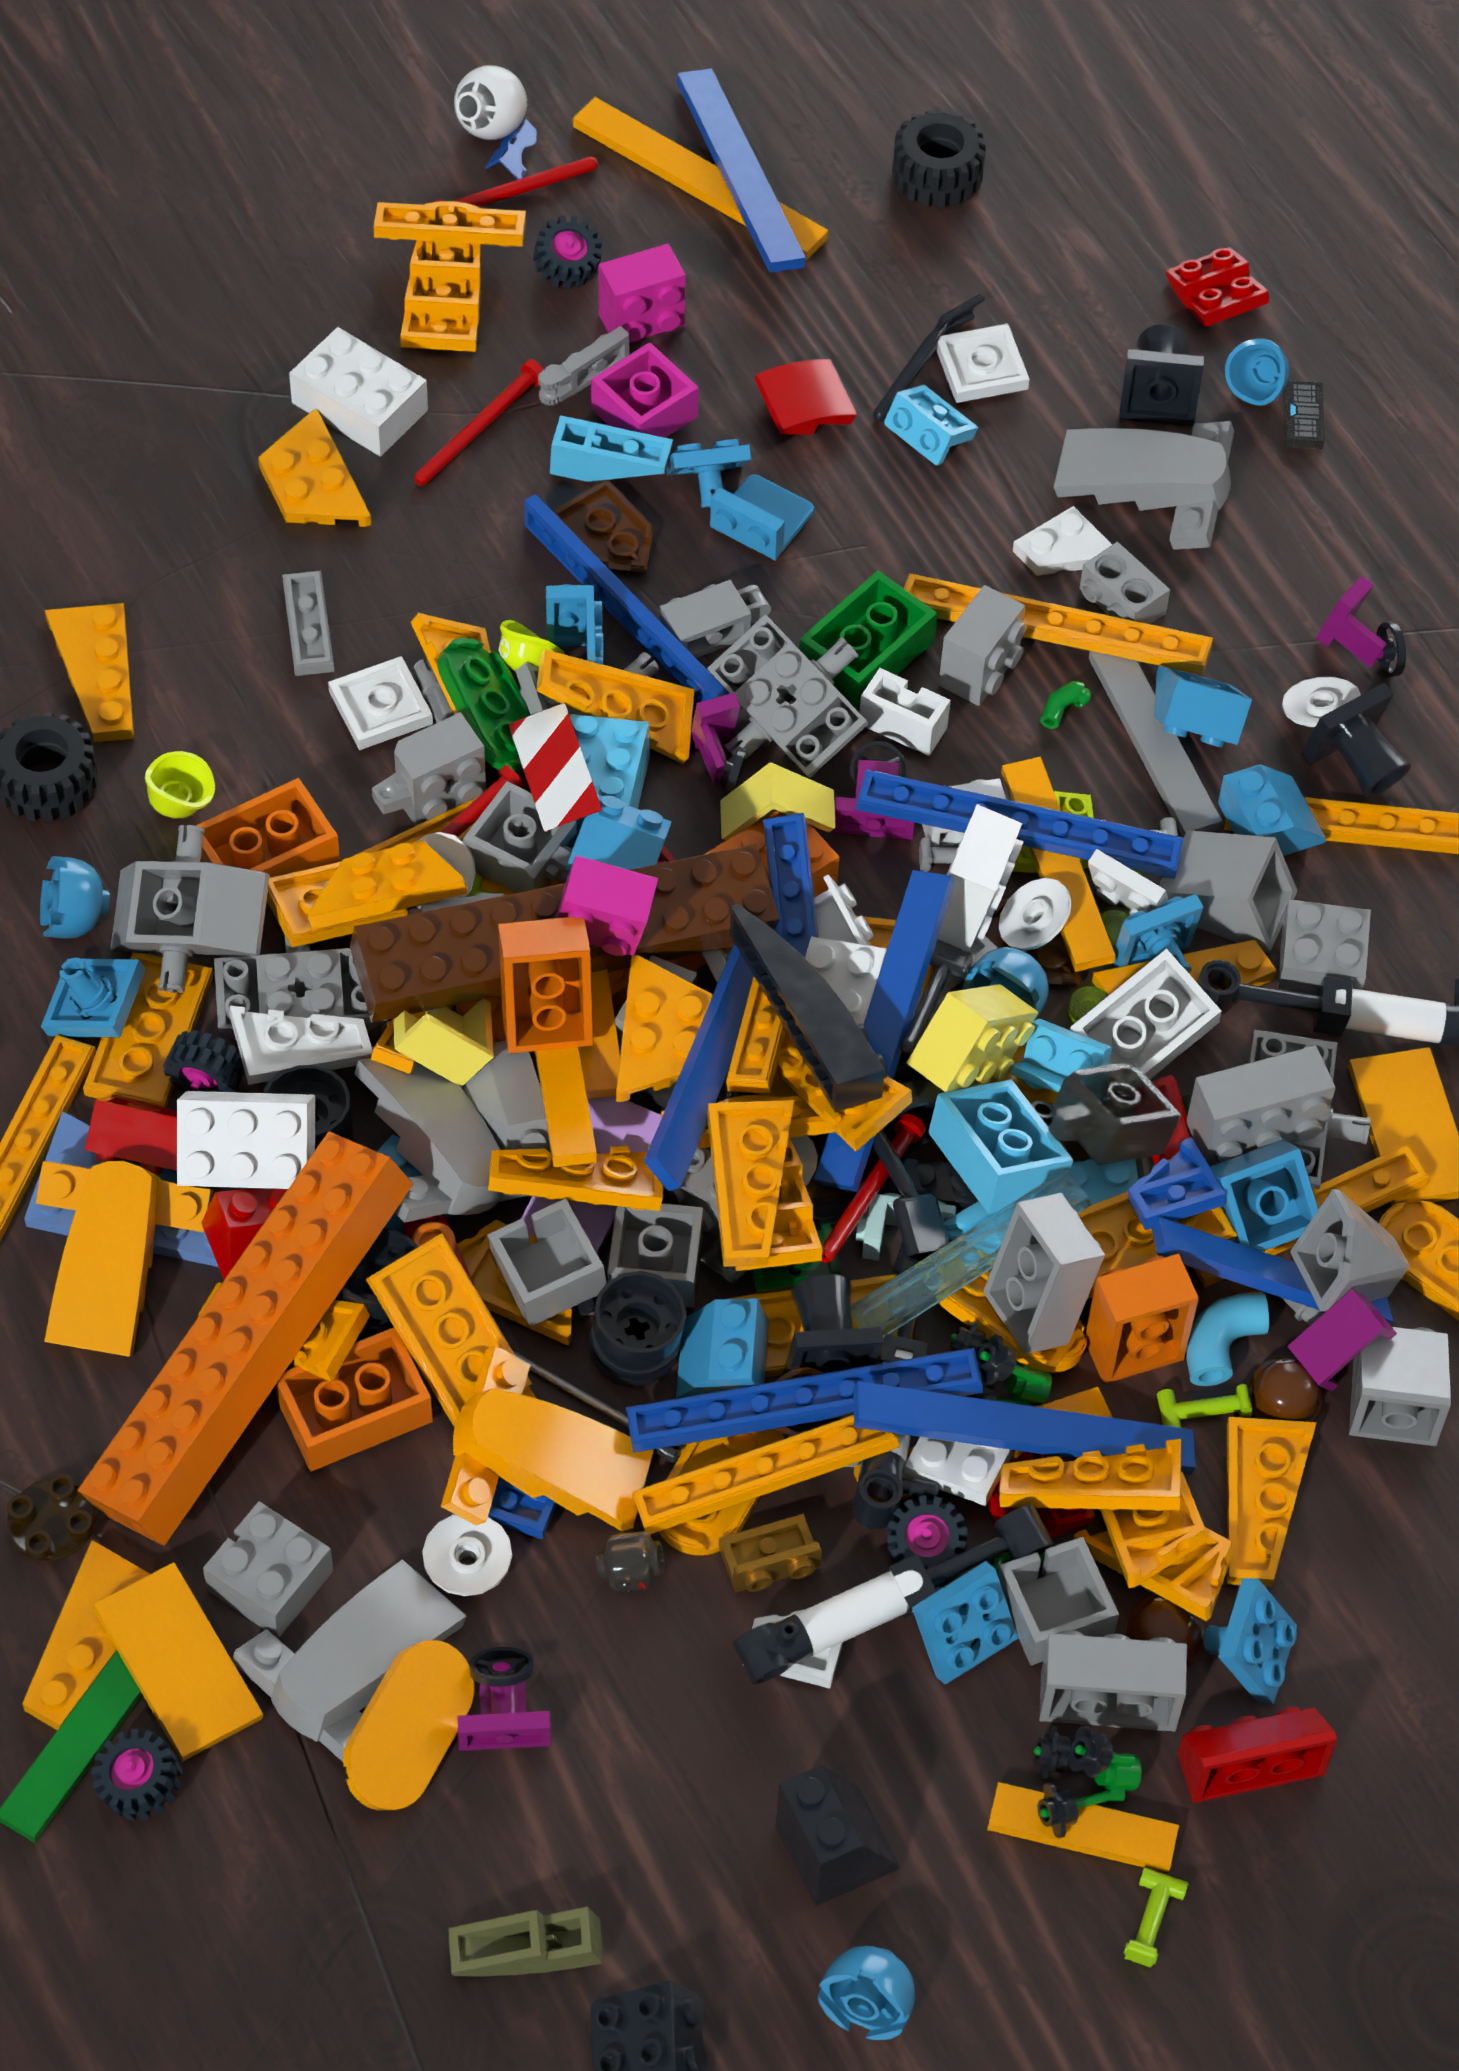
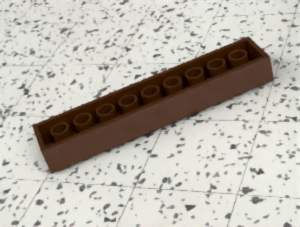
(455, 954)

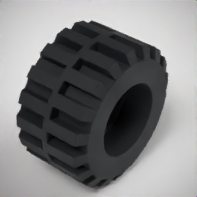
(938, 158)
(53, 791)

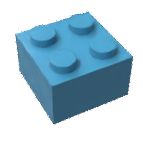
(1267, 1195)

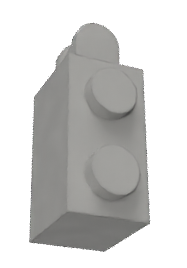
(713, 616)

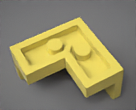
(777, 790)
(447, 1041)

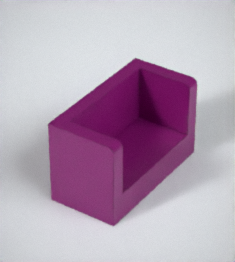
(1339, 1337)

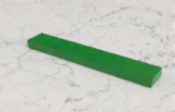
(71, 1751)

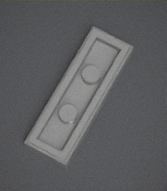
(308, 623)

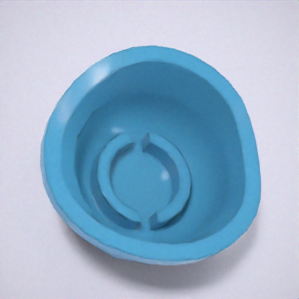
(1257, 371)

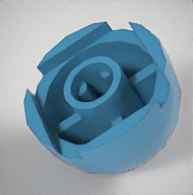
(72, 898)
(1015, 972)
(869, 1990)

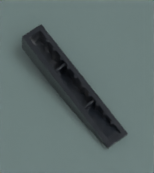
(812, 1014)

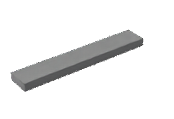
(1158, 749)

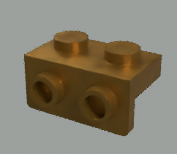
(770, 1554)

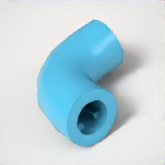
(1215, 1331)

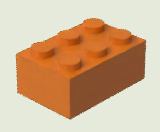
(272, 833)
(546, 984)
(1141, 1317)
(366, 1404)

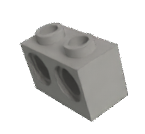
(1124, 586)

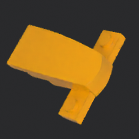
(445, 266)
(794, 1230)
(110, 1247)
(538, 1451)

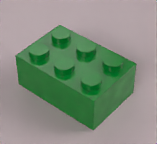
(881, 625)

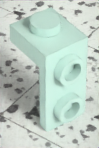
(881, 1212)

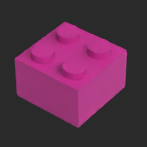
(643, 293)
(645, 394)
(610, 901)

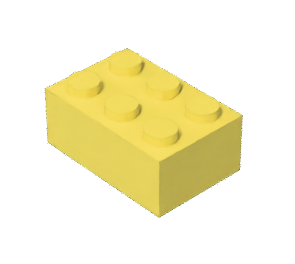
(973, 1037)

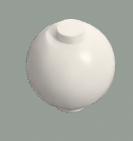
(490, 102)

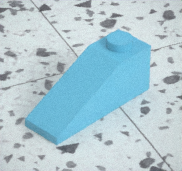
(605, 452)

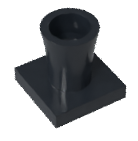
(1161, 378)
(1359, 741)
(827, 1332)

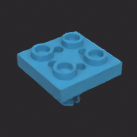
(708, 464)
(1150, 933)
(83, 994)
(958, 1617)
(1255, 1641)

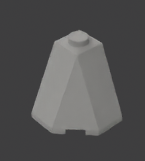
(510, 1100)
(1347, 1252)

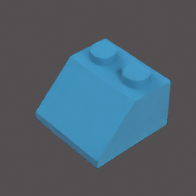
(1199, 706)
(1269, 805)
(621, 835)
(723, 1347)

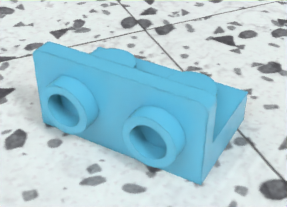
(928, 423)
(1055, 1054)

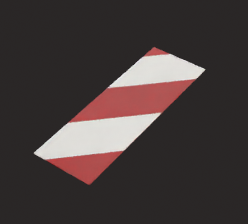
(555, 767)

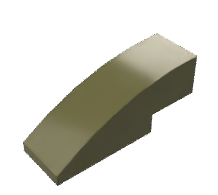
(526, 1944)

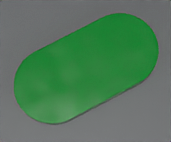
(485, 697)

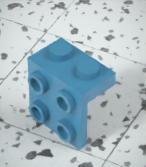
(760, 515)
(575, 619)

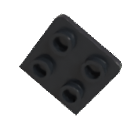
(649, 2030)

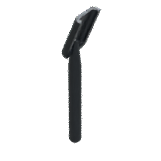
(947, 323)
(946, 960)
(916, 1214)

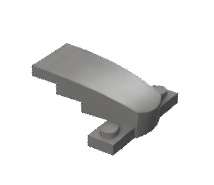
(1154, 472)
(439, 1137)
(348, 1655)

